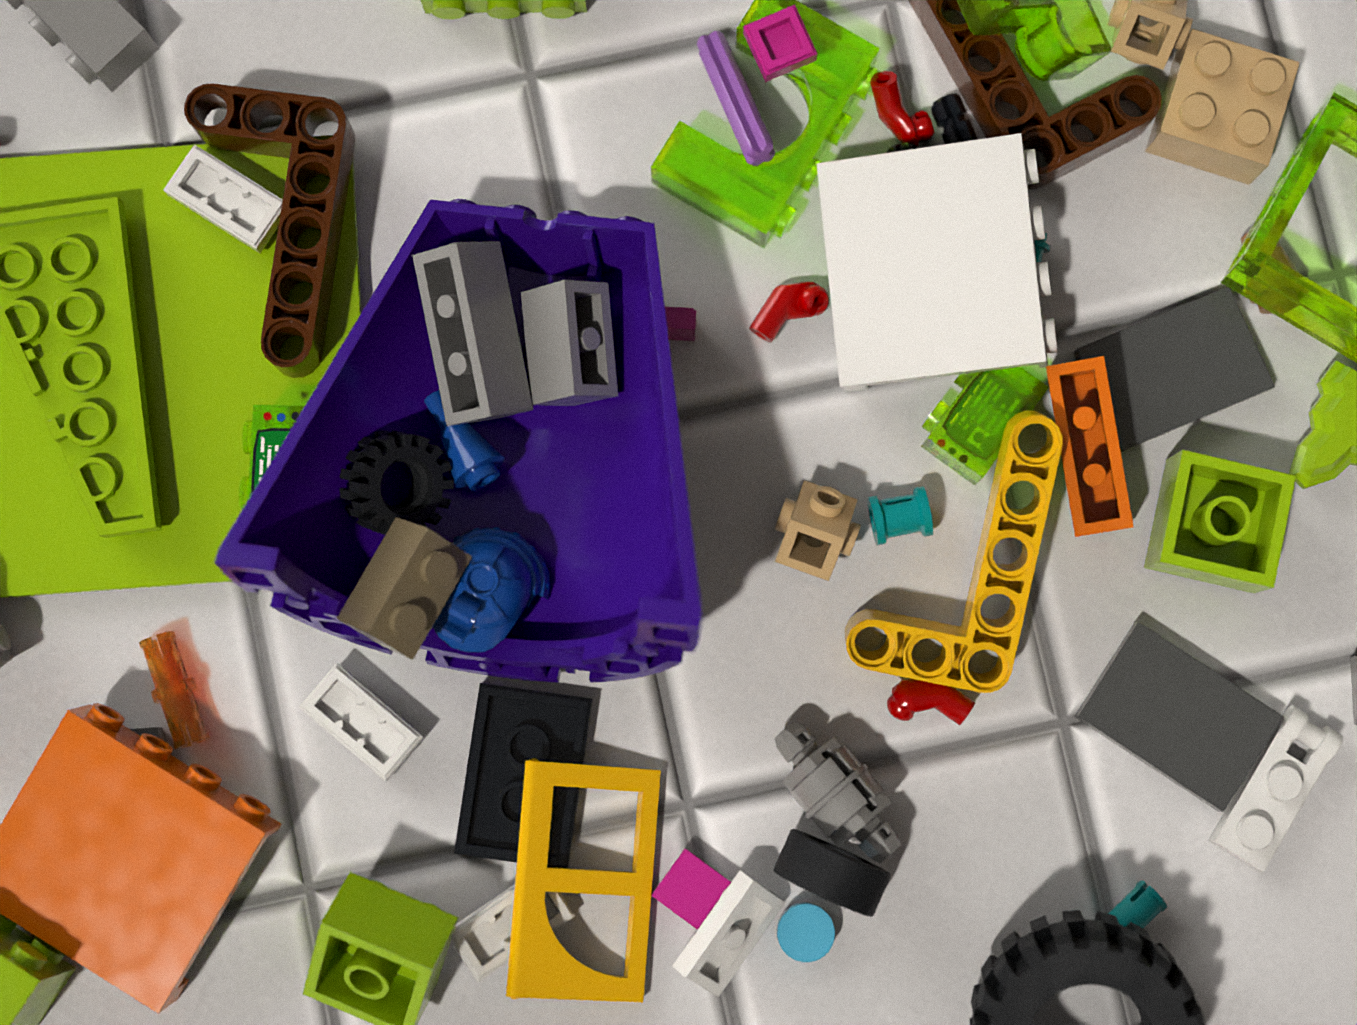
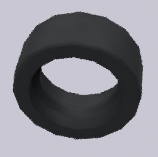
(832, 873)

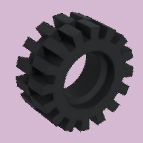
(369, 468)

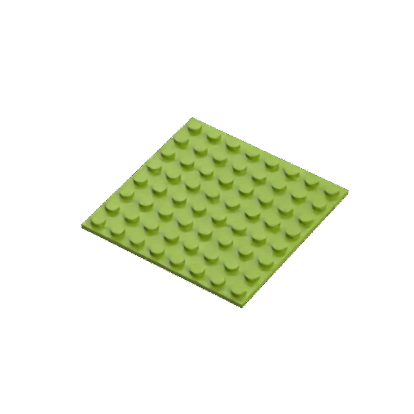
(202, 368)

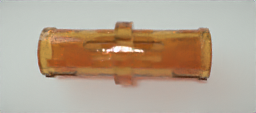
(174, 690)

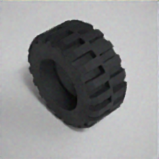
(1077, 955)

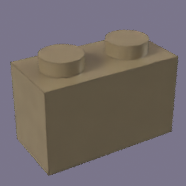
(404, 587)

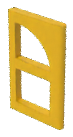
(537, 960)

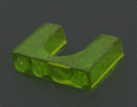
(759, 197)

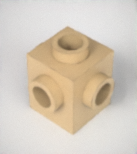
(1149, 29)
(816, 529)

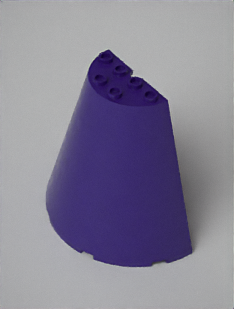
(581, 483)

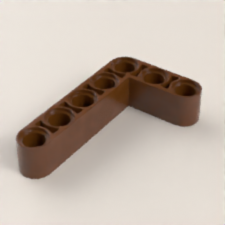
(1010, 85)
(299, 209)

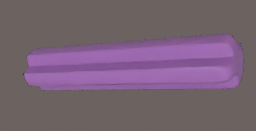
(736, 98)

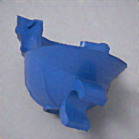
(492, 589)

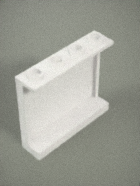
(935, 262)

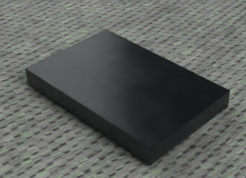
(506, 731)

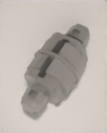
(837, 792)

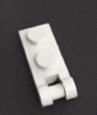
(1274, 790)

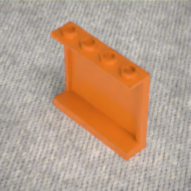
(125, 853)

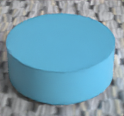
(805, 932)

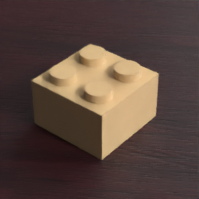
(1222, 107)

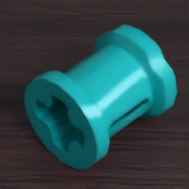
(900, 515)

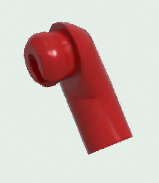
(893, 113)
(789, 303)
(917, 696)

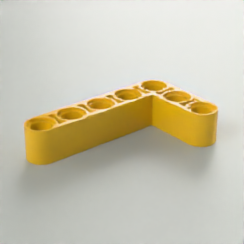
(988, 578)

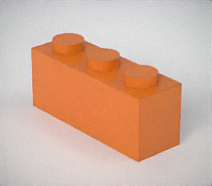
(1089, 446)

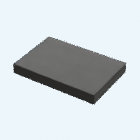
(1179, 367)
(1178, 716)

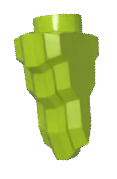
(1333, 432)

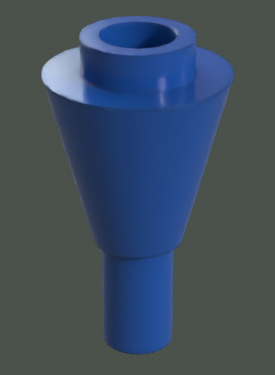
(469, 453)

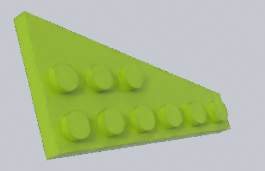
(79, 349)

